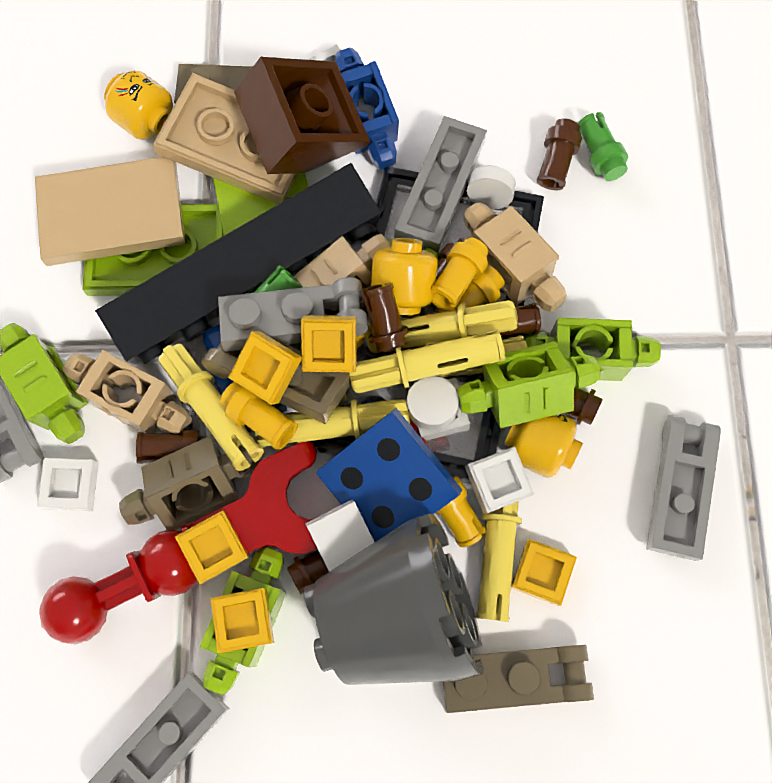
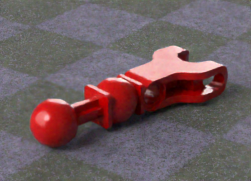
(78, 607)

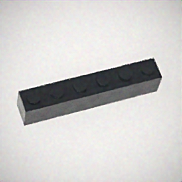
(187, 293)

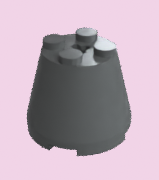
(396, 612)

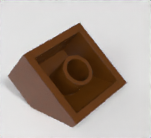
(299, 114)

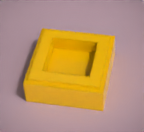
(329, 343)
(265, 367)
(212, 547)
(543, 572)
(242, 620)

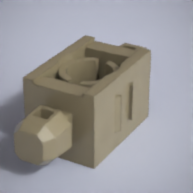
(185, 486)

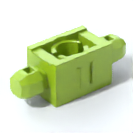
(610, 337)
(39, 384)
(529, 385)
(222, 672)

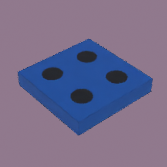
(389, 476)

